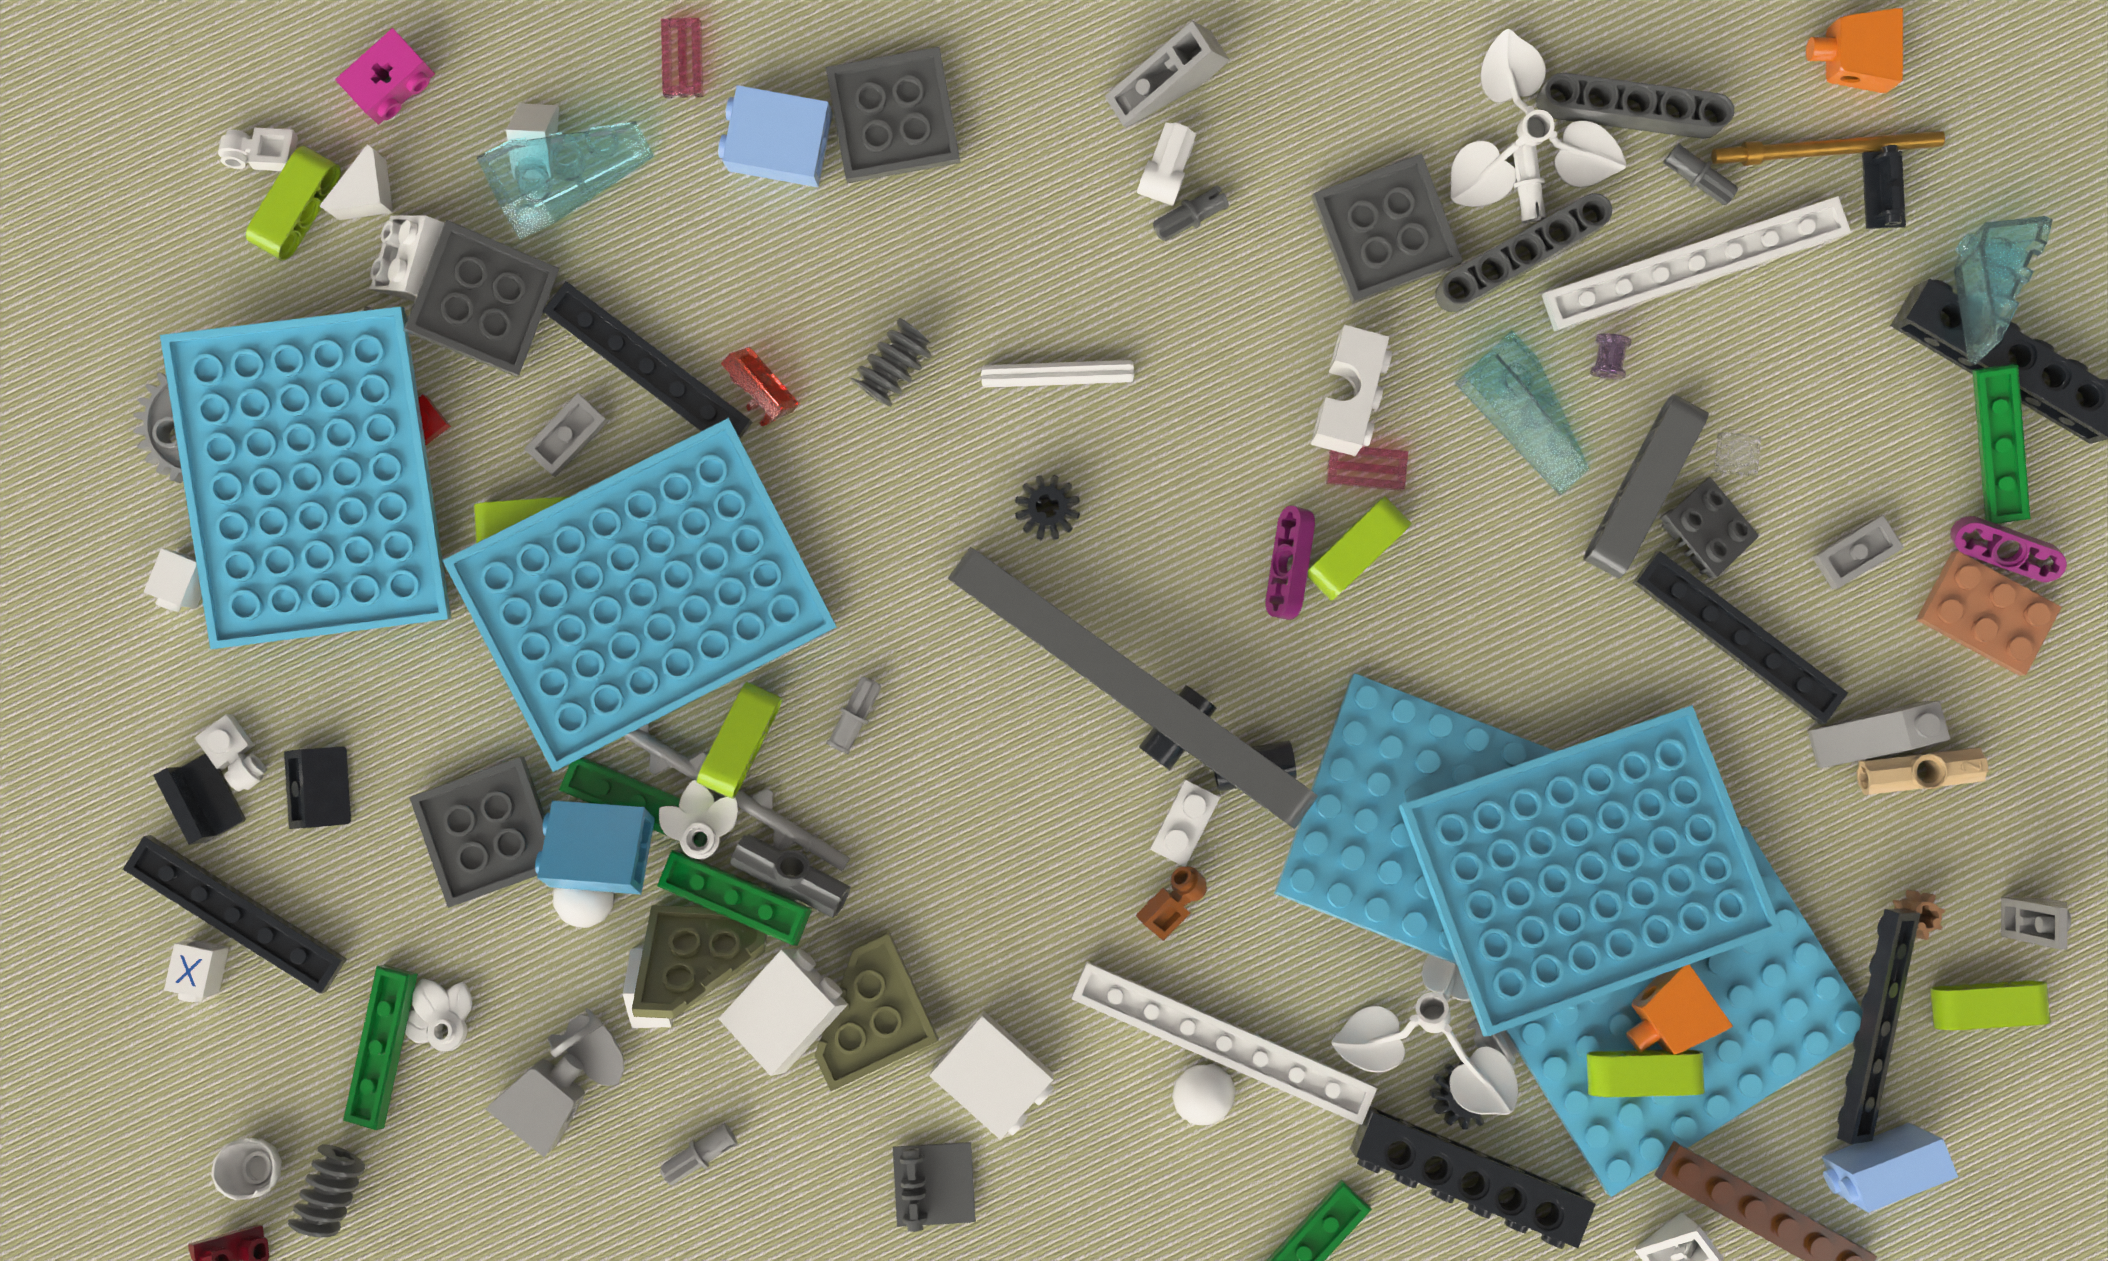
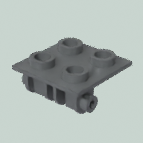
(1709, 528)
(933, 1184)

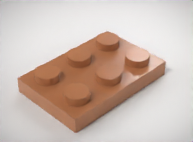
(1988, 613)

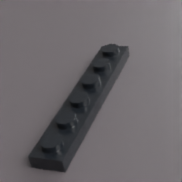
(641, 361)
(1740, 637)
(234, 914)
(1878, 1025)

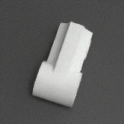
(1165, 172)

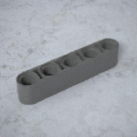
(1650, 97)
(1536, 240)
(1646, 486)

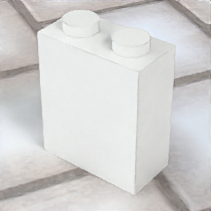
(783, 1010)
(993, 1076)

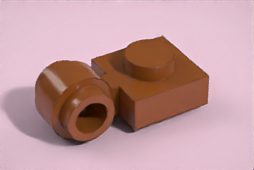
(1168, 910)

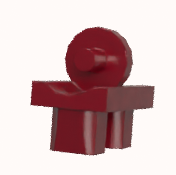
(238, 1245)

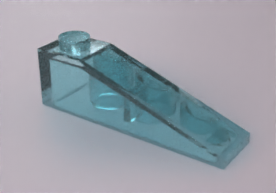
(556, 174)
(1991, 274)
(1521, 404)

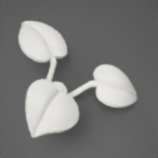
(1482, 174)
(1373, 1043)

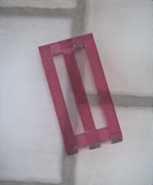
(683, 89)
(1400, 471)

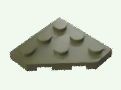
(688, 957)
(881, 1017)

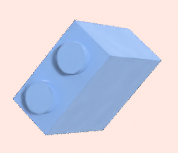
(776, 136)
(1889, 1167)

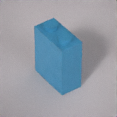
(595, 847)

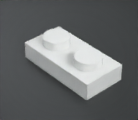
(1184, 823)

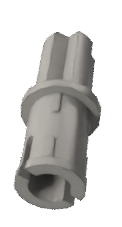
(854, 715)
(698, 1154)

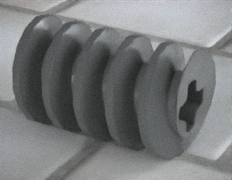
(893, 363)
(330, 1192)

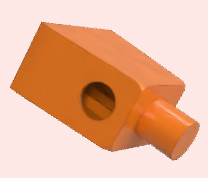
(1862, 50)
(1676, 1013)

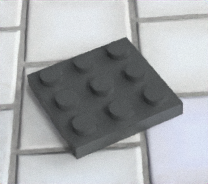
(893, 115)
(1387, 228)
(481, 298)
(482, 830)

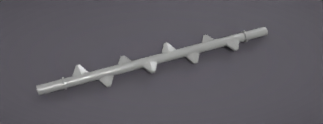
(758, 806)

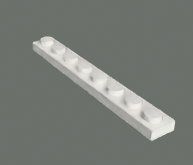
(1696, 263)
(1224, 1042)

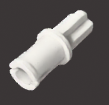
(1529, 184)

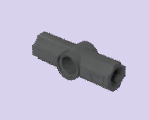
(774, 865)

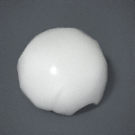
(582, 907)
(1204, 1094)
(246, 1168)

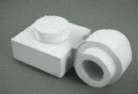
(265, 151)
(225, 745)

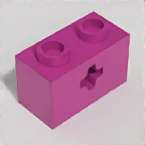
(366, 77)

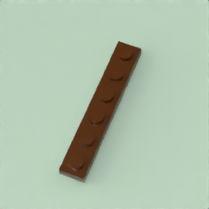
(1755, 1208)

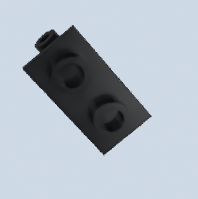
(1884, 188)

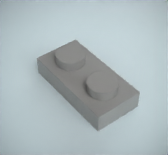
(566, 434)
(1857, 552)

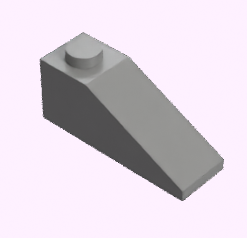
(1168, 74)
(1879, 734)
(2035, 921)

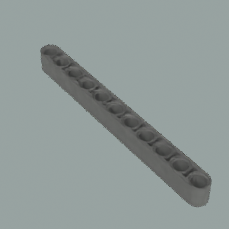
(1133, 688)

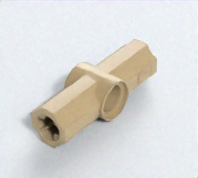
(1942, 768)

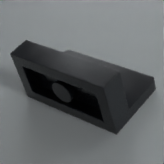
(317, 787)
(200, 800)

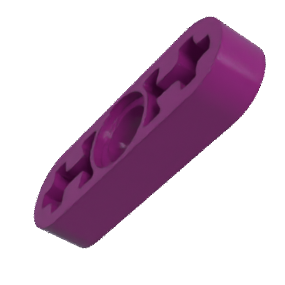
(2017, 563)
(1287, 599)

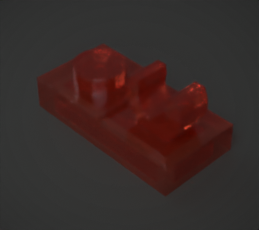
(759, 381)

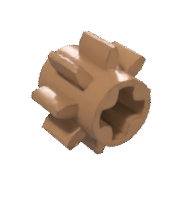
(1930, 913)

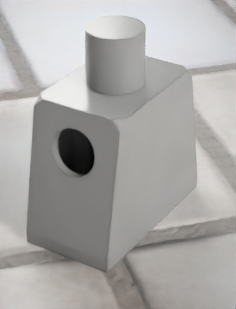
(541, 1103)

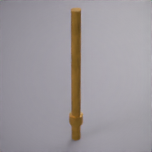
(1755, 152)

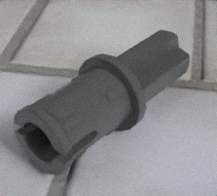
(1700, 174)
(1190, 213)

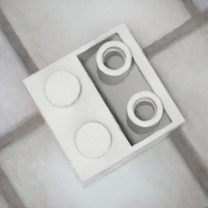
(404, 255)

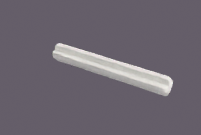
(1057, 373)

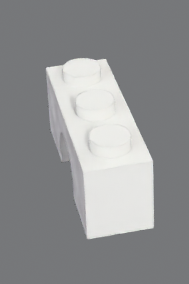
(1359, 359)

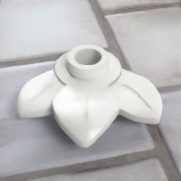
(699, 814)
(437, 1008)

